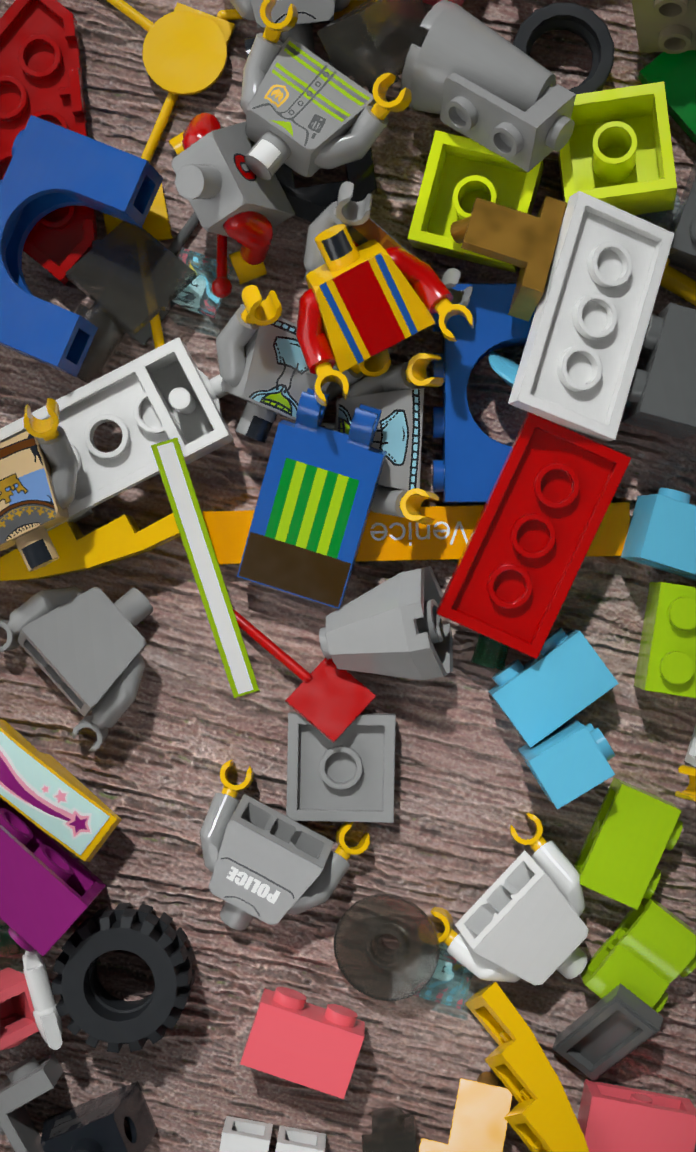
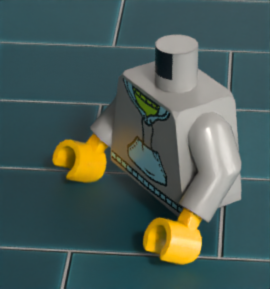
(267, 367)
(397, 432)

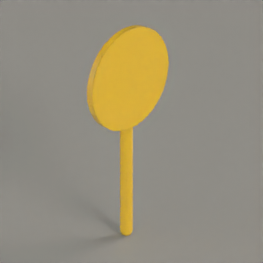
(181, 50)

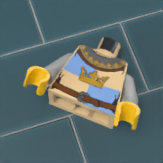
(36, 486)

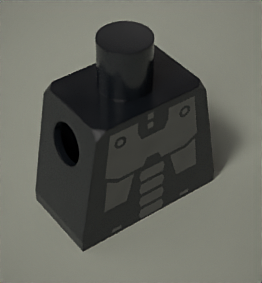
(100, 1124)

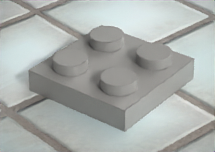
(342, 778)

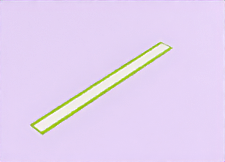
(205, 566)

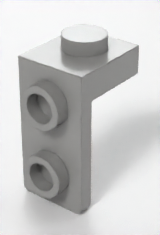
(505, 129)
(24, 1083)

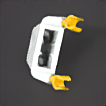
(525, 920)

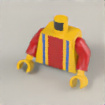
(365, 304)

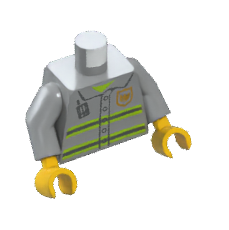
(304, 107)

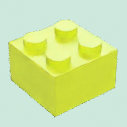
(621, 149)
(452, 180)

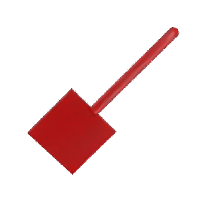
(326, 697)

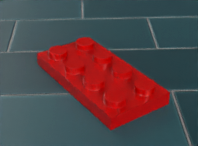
(533, 535)

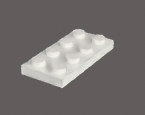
(591, 318)

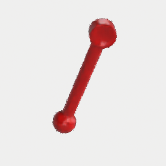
(221, 285)

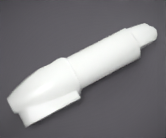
(43, 1001)

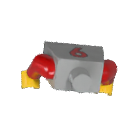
(226, 192)

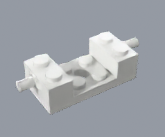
(152, 402)

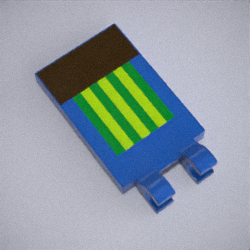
(314, 504)

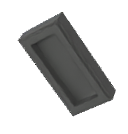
(608, 1032)

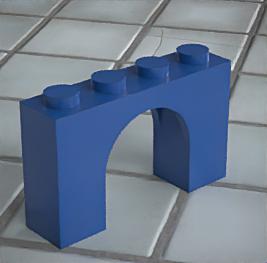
(48, 172)
(469, 456)

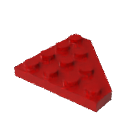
(45, 80)

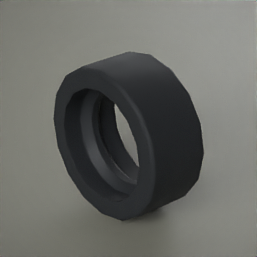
(580, 22)

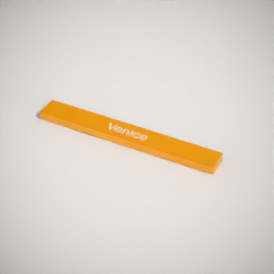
(404, 540)

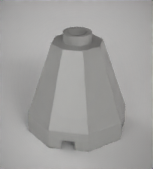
(392, 630)

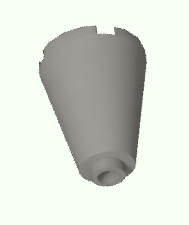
(473, 50)

